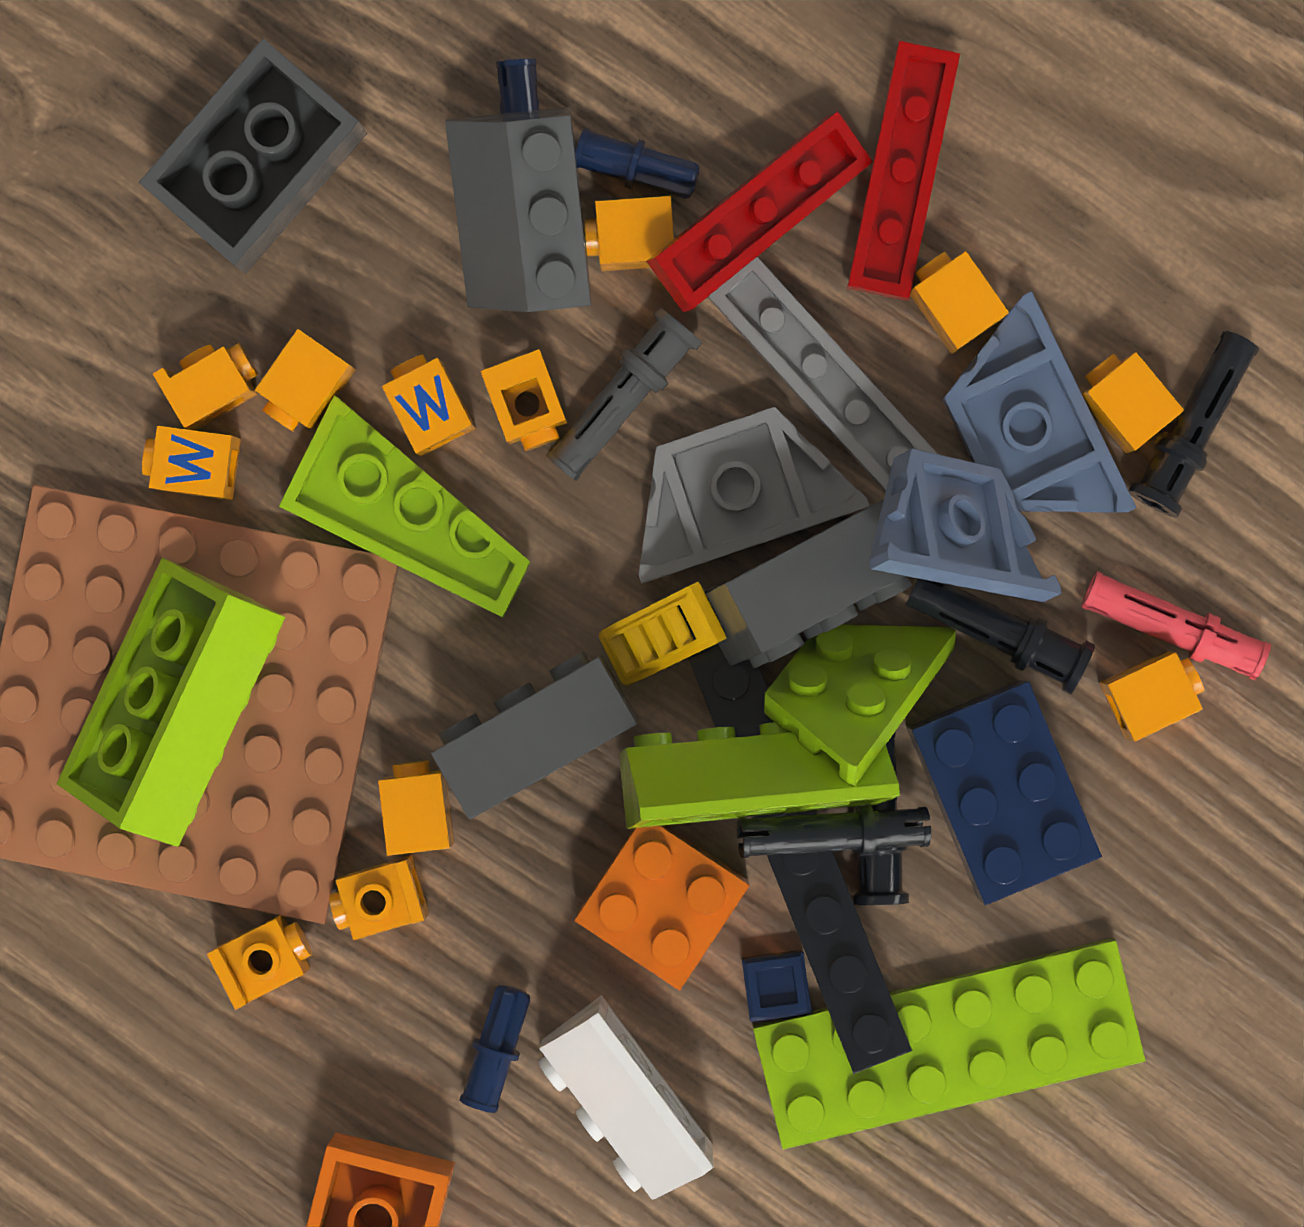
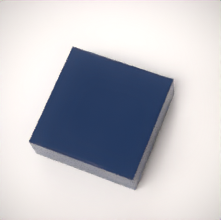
(776, 985)

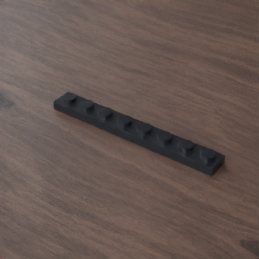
(813, 889)

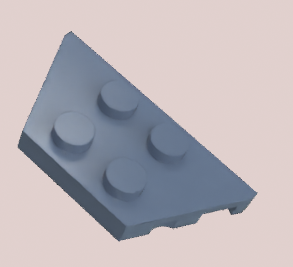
(1028, 418)
(956, 528)

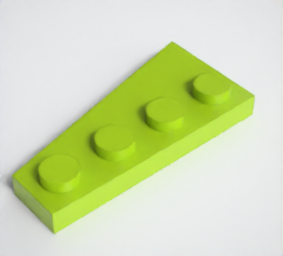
(391, 507)

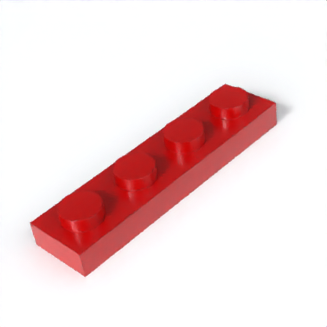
(903, 170)
(759, 212)

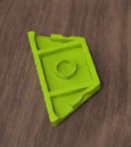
(855, 689)

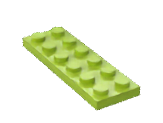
(968, 1042)

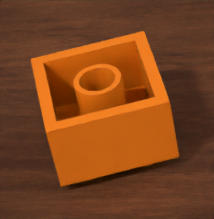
(662, 901)
(378, 1186)

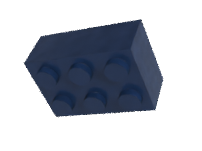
(1004, 792)

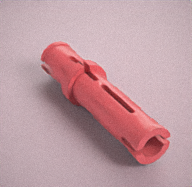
(1187, 630)

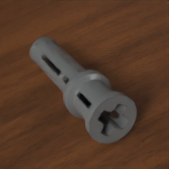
(641, 371)

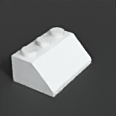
(626, 1101)

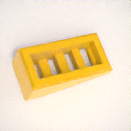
(660, 635)

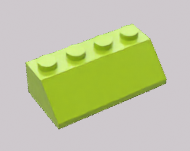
(170, 703)
(739, 778)

